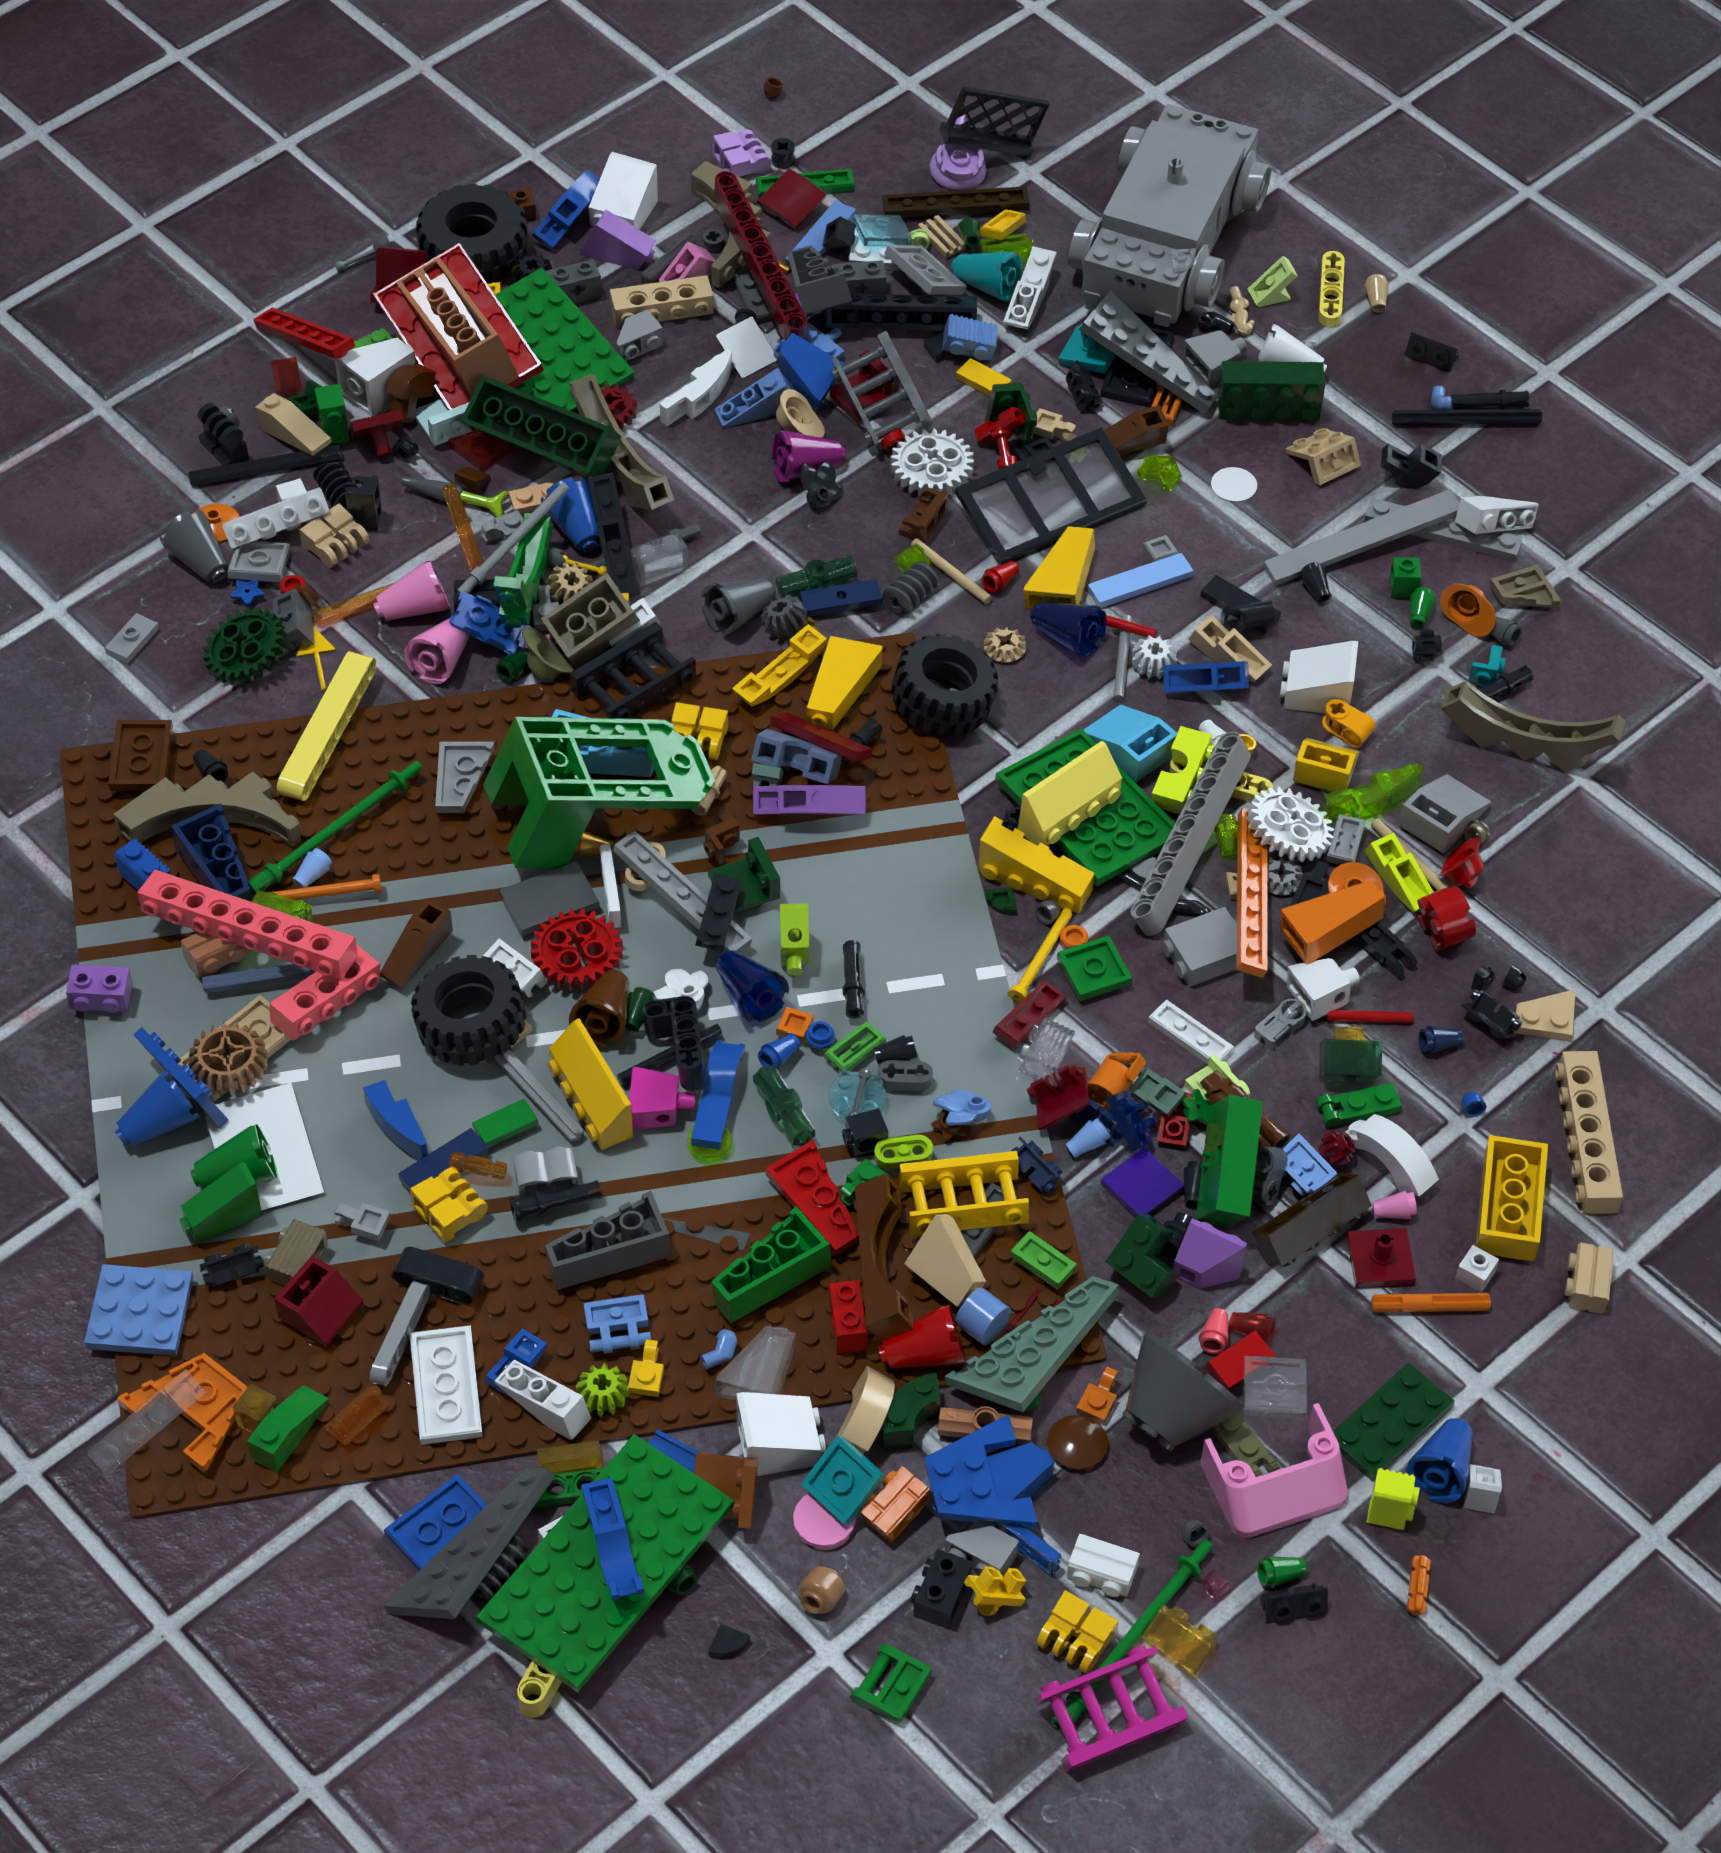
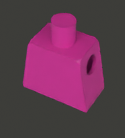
(657, 1098)

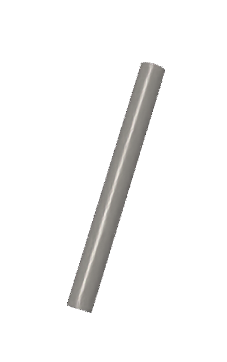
(1122, 660)

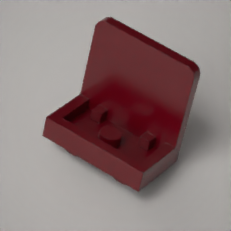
(393, 264)
(842, 397)

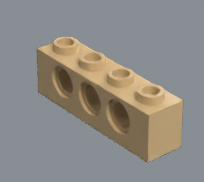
(663, 299)

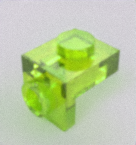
(1160, 468)

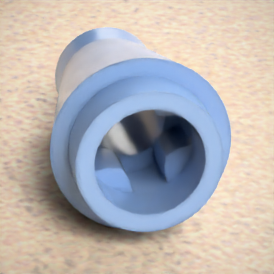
(313, 867)
(1090, 1136)

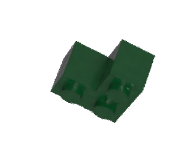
(1137, 1256)

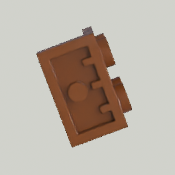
(733, 1477)

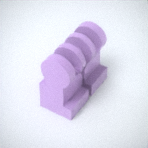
(740, 153)

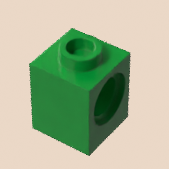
(1404, 577)

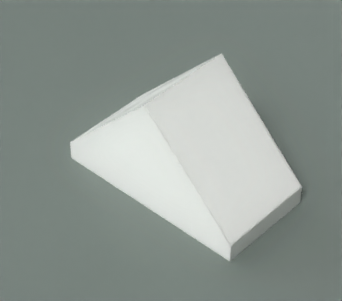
(1483, 1489)

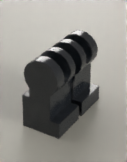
(221, 436)

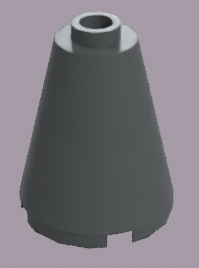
(195, 544)
(735, 602)

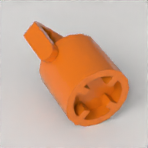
(1113, 1076)

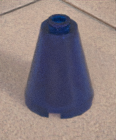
(1071, 625)
(752, 986)

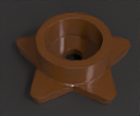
(310, 594)
(948, 1131)

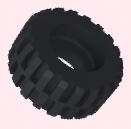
(938, 708)
(473, 1037)

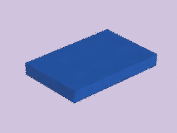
(434, 1521)

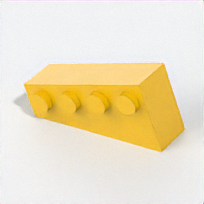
(1032, 868)

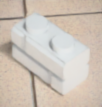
(1102, 1566)

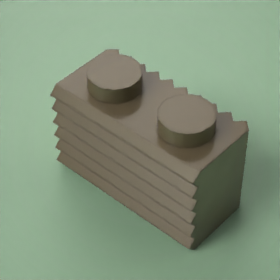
(293, 1250)

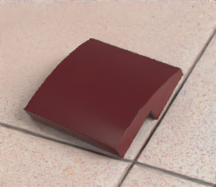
(792, 198)

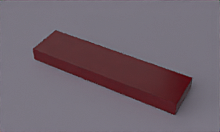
(821, 737)

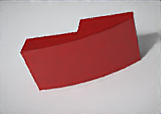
(1174, 1128)

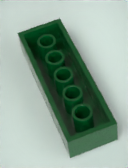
(540, 428)

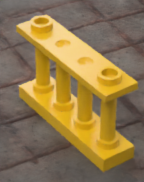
(965, 1171)

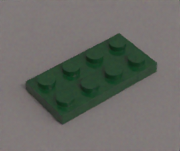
(1391, 1421)

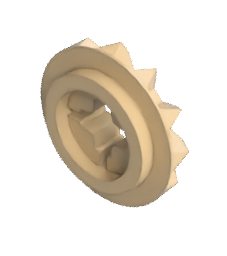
(1008, 652)

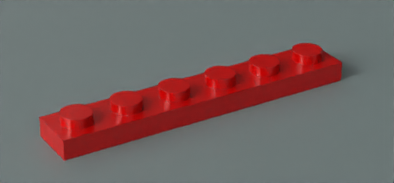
(304, 333)

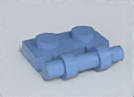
(617, 1315)

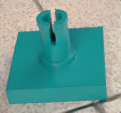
(1087, 351)
(843, 1480)

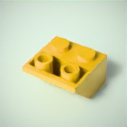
(1324, 765)

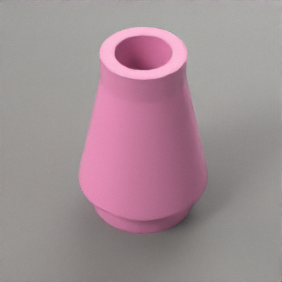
(1396, 1206)

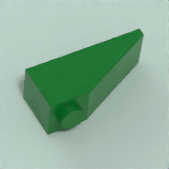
(285, 1427)

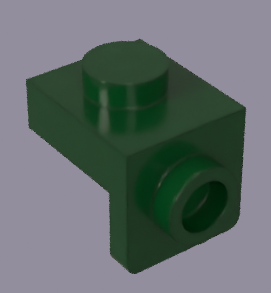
(306, 401)

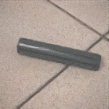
(657, 269)

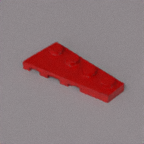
(806, 1184)

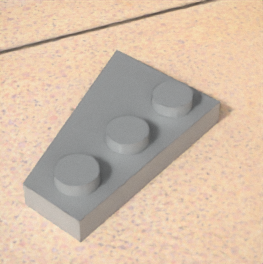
(459, 773)

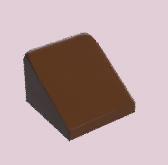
(471, 479)

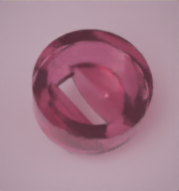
(1215, 1584)

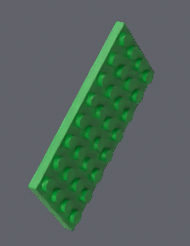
(558, 1600)

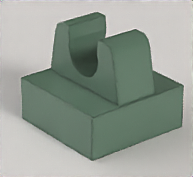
(766, 773)

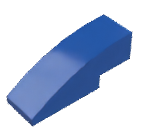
(1206, 676)
(395, 1119)

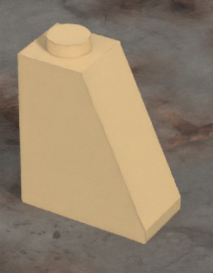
(946, 1261)

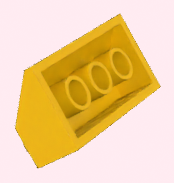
(591, 1087)

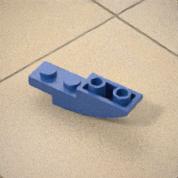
(567, 210)

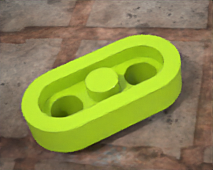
(902, 1151)

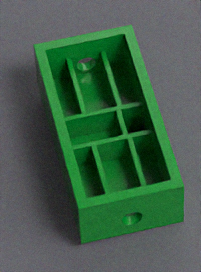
(1229, 1161)

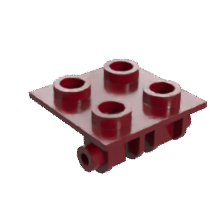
(1060, 1095)

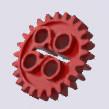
(599, 940)

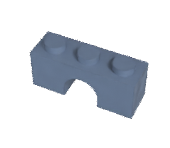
(784, 750)

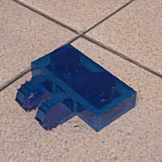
(1128, 1118)

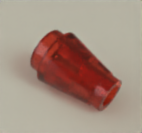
(1249, 1322)

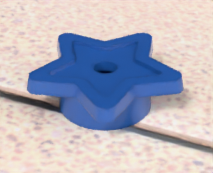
(250, 597)

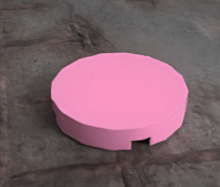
(819, 1526)

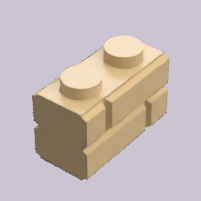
(1590, 1278)

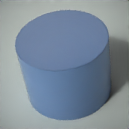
(983, 1316)

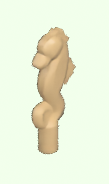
(1238, 306)

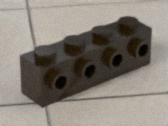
(1312, 1219)

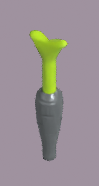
(435, 489)

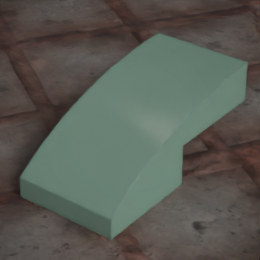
(1157, 1092)

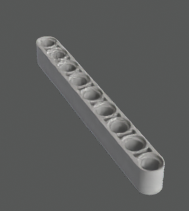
(1190, 834)

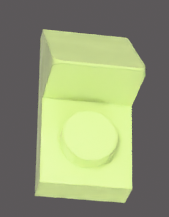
(1271, 285)

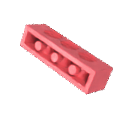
(322, 996)

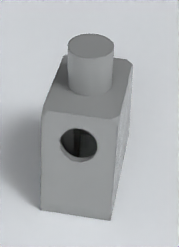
(1207, 352)

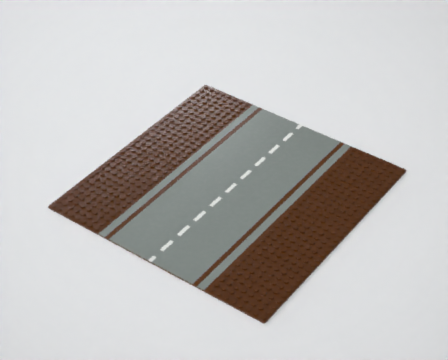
(886, 878)

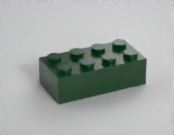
(1271, 390)

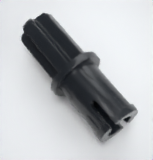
(864, 734)

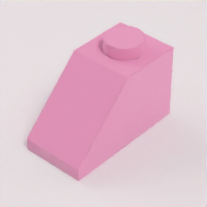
(690, 262)

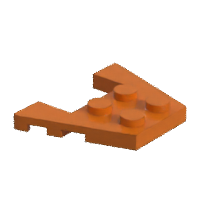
(210, 1413)

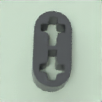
(906, 1075)

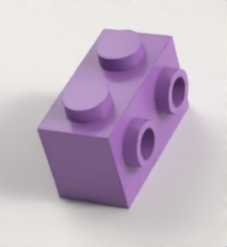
(99, 988)

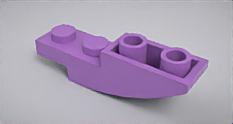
(809, 799)

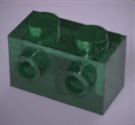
(1350, 1059)

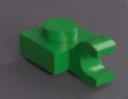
(863, 1172)

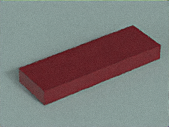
(1019, 1022)

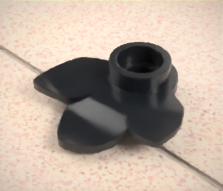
(821, 485)

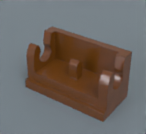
(925, 516)

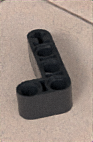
(678, 1019)

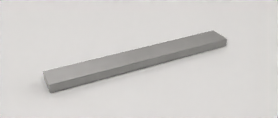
(1363, 536)

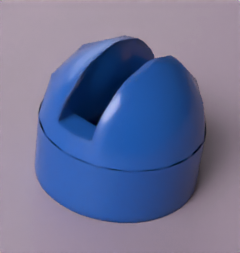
(1473, 1104)

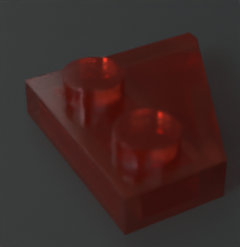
(479, 449)

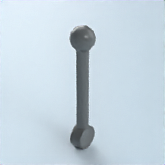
(864, 1075)

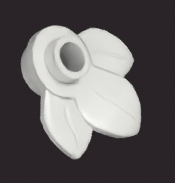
(683, 984)

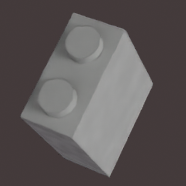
(1202, 946)

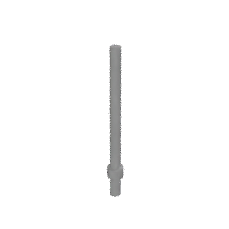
(479, 574)

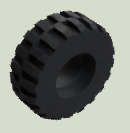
(479, 211)

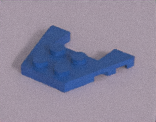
(964, 1484)

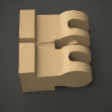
(333, 536)

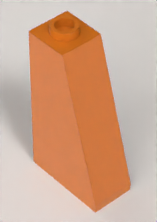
(1331, 919)

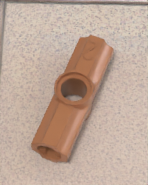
(964, 1422)

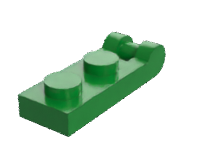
(1359, 1105)

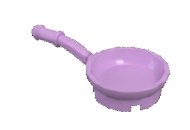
(958, 166)

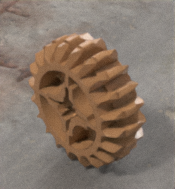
(246, 1058)

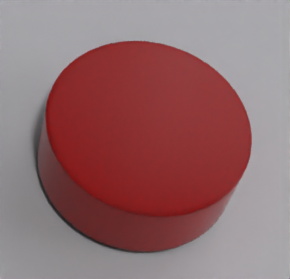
(891, 439)
(289, 583)

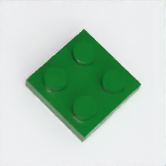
(1094, 968)

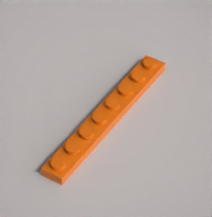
(1251, 900)

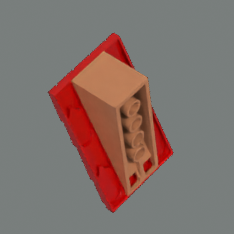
(457, 327)

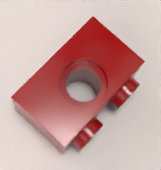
(847, 1317)

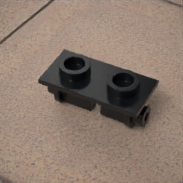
(1431, 351)
(1082, 388)
(1483, 1011)
(241, 1259)
(1302, 1603)

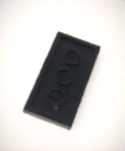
(1130, 384)

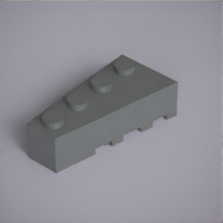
(817, 281)
(610, 1244)

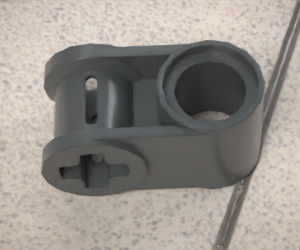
(1270, 1176)

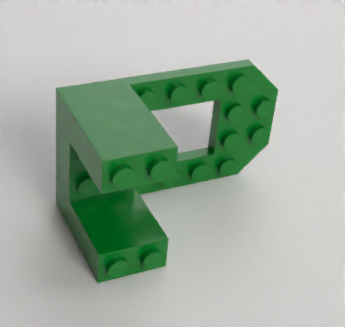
(546, 773)

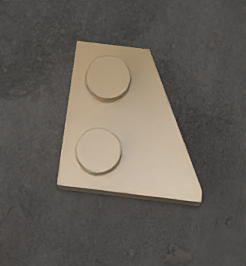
(1548, 1016)

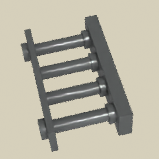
(895, 371)

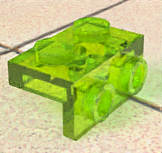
(1016, 243)

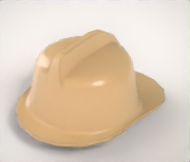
(797, 415)

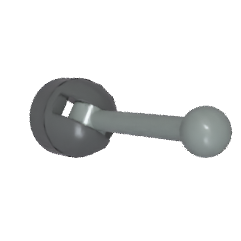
(381, 241)

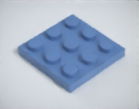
(139, 1310)

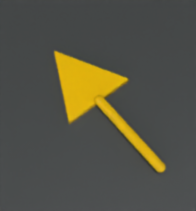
(320, 646)

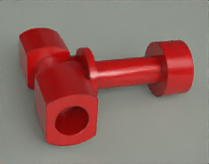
(1000, 432)

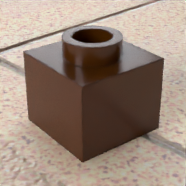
(526, 201)

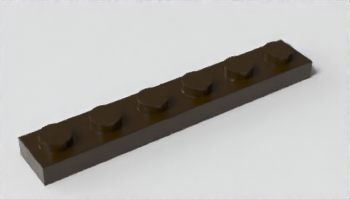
(956, 202)

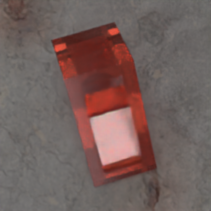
(286, 375)

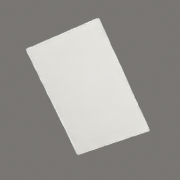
(283, 1127)

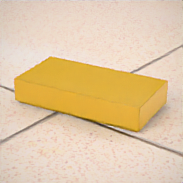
(1003, 224)
(980, 376)

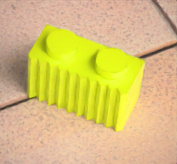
(1392, 1499)

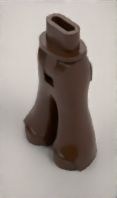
(1217, 1088)

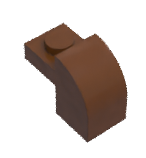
(407, 385)

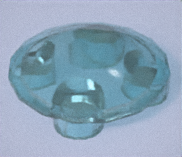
(844, 1091)

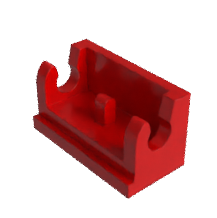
(1229, 1365)

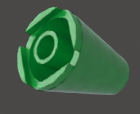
(246, 1146)

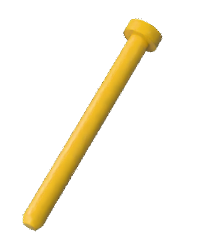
(1019, 991)

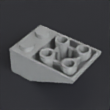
(1442, 811)

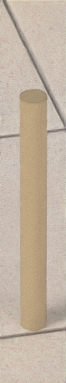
(954, 573)
(1429, 874)

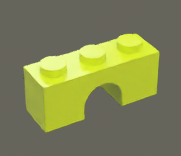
(1191, 750)

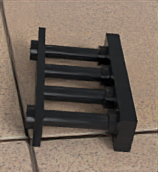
(626, 654)

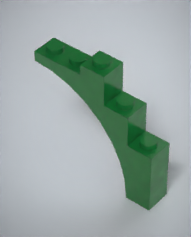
(528, 570)

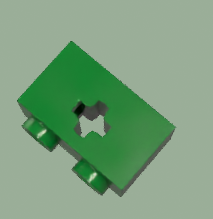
(332, 413)

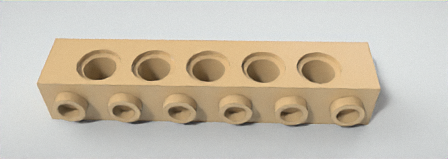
(1594, 1196)

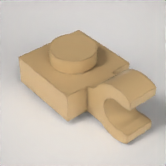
(1051, 423)

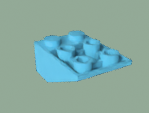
(1134, 739)

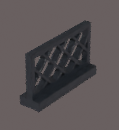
(986, 138)

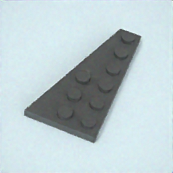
(1129, 338)
(461, 1565)

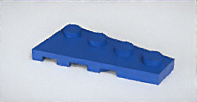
(182, 1075)

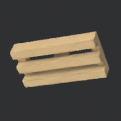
(945, 236)

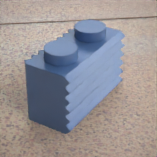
(970, 337)

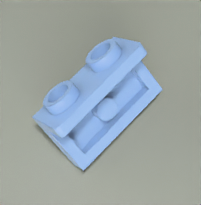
(1306, 1166)

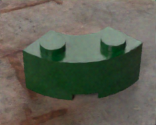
(909, 1410)

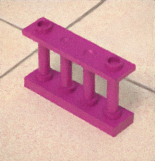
(1107, 1739)

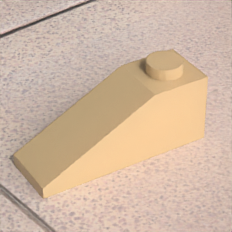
(288, 423)

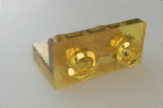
(1180, 1638)

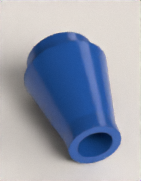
(778, 1051)

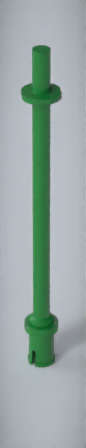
(273, 872)
(1187, 1567)

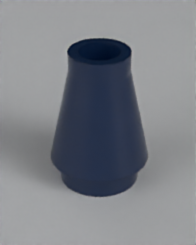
(1437, 1039)

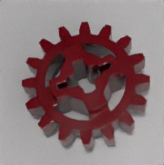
(621, 404)

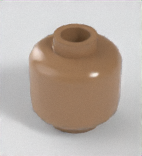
(820, 1590)

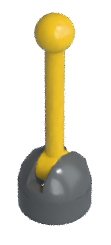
(557, 557)

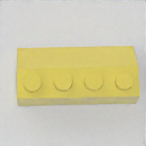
(1070, 796)

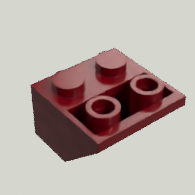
(317, 1301)

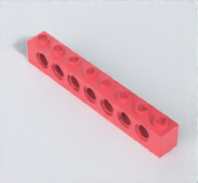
(248, 924)

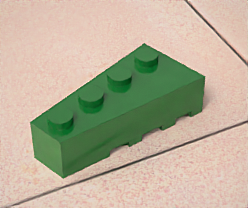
(772, 1267)

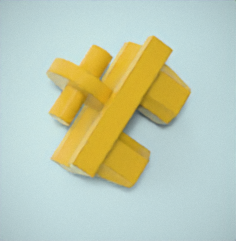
(995, 1590)

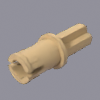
(719, 776)

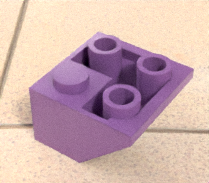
(1209, 1256)

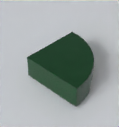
(1001, 900)

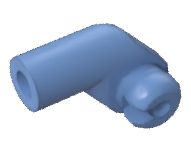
(1438, 401)
(724, 1349)

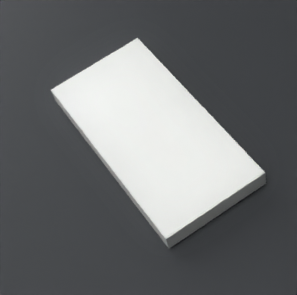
(445, 1385)

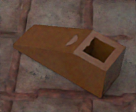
(1139, 430)
(417, 943)

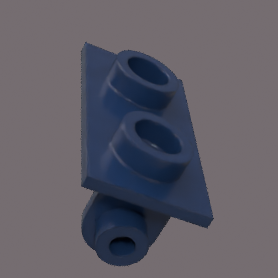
(1095, 1111)
(1046, 1174)

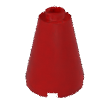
(930, 1343)

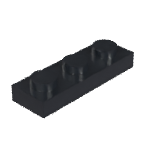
(718, 912)

